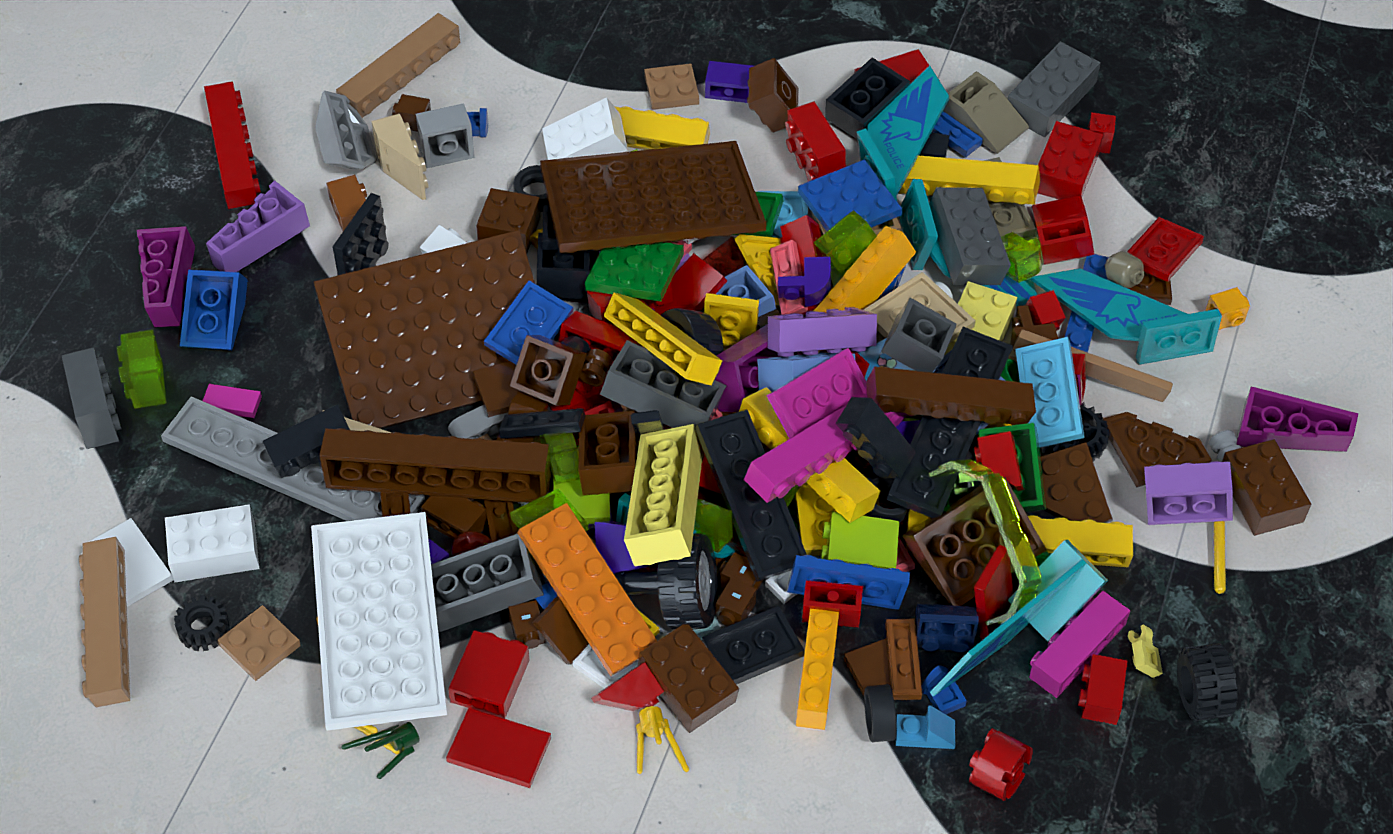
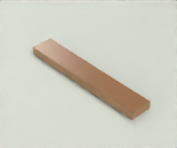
(1110, 371)

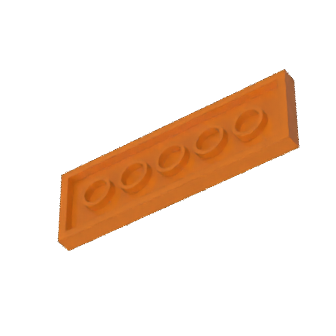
(587, 588)

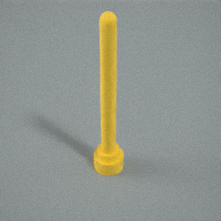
(1219, 557)

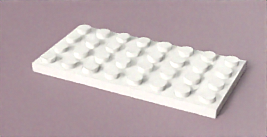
(377, 621)

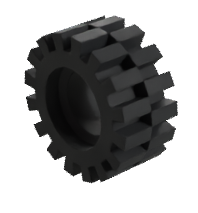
(196, 610)

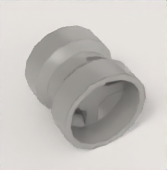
(1223, 442)

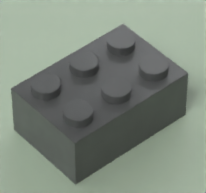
(90, 397)

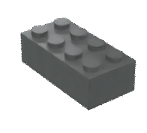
(1054, 87)
(969, 236)
(649, 384)
(484, 581)

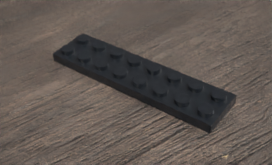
(945, 438)

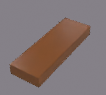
(903, 659)

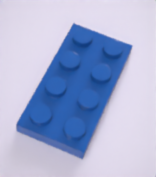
(880, 585)

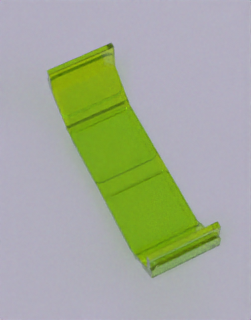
(1008, 524)

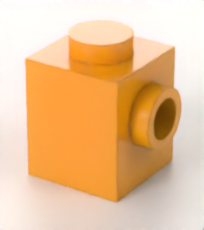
(1231, 305)

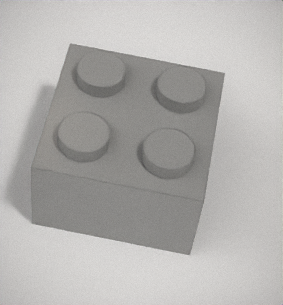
(445, 135)

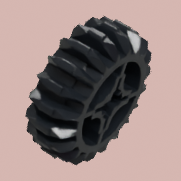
(1095, 434)

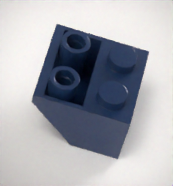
(946, 627)

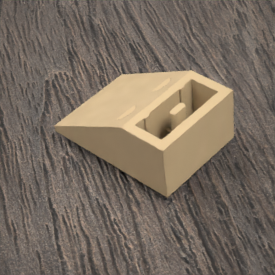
(399, 154)

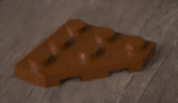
(1152, 444)
(1073, 485)

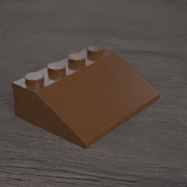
(961, 543)

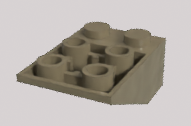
(986, 112)

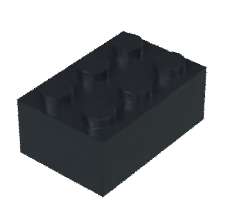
(864, 96)
(563, 272)

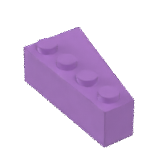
(258, 230)
(822, 331)

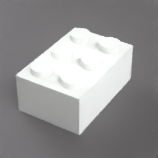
(586, 133)
(211, 543)

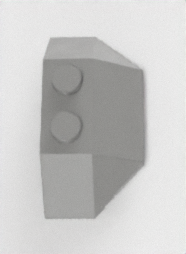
(343, 133)

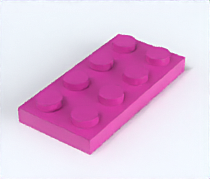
(818, 392)

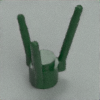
(400, 737)

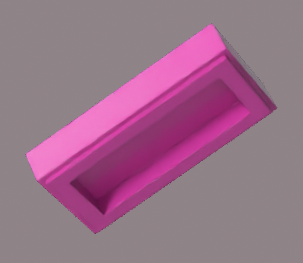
(233, 400)

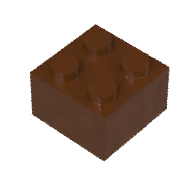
(771, 93)
(507, 213)
(548, 370)

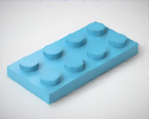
(1056, 397)

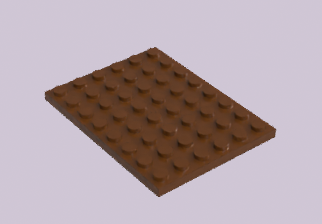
(650, 196)
(419, 326)

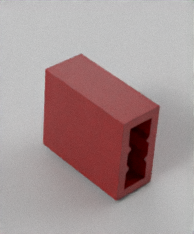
(489, 674)

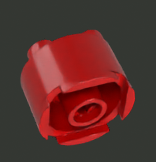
(1000, 764)

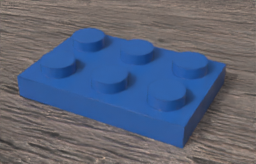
(530, 313)

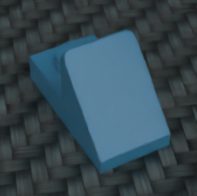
(927, 731)

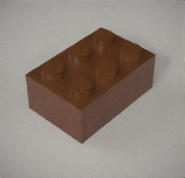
(607, 453)
(1266, 488)
(690, 676)

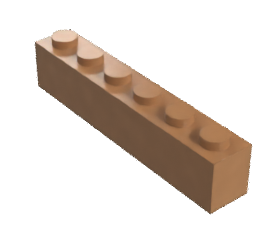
(401, 64)
(105, 622)

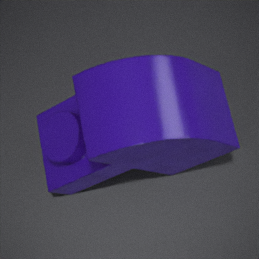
(813, 285)

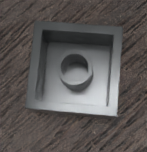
(919, 337)

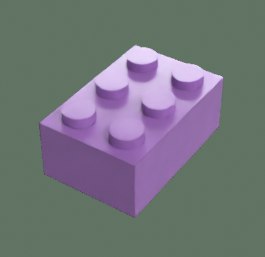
(1189, 493)

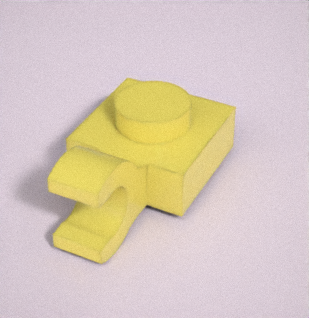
(1145, 656)

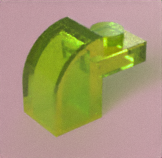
(1023, 257)
(563, 456)

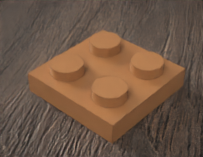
(671, 86)
(259, 643)

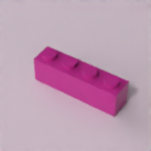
(1083, 636)

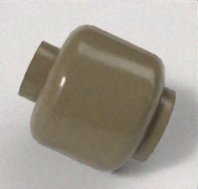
(1124, 269)

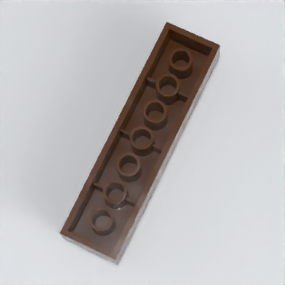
(435, 465)

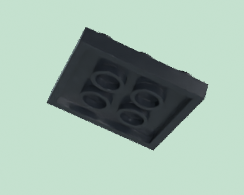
(362, 239)

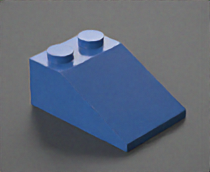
(212, 309)

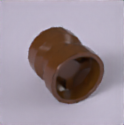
(595, 367)

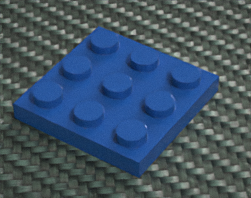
(849, 190)

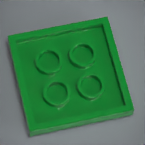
(635, 270)

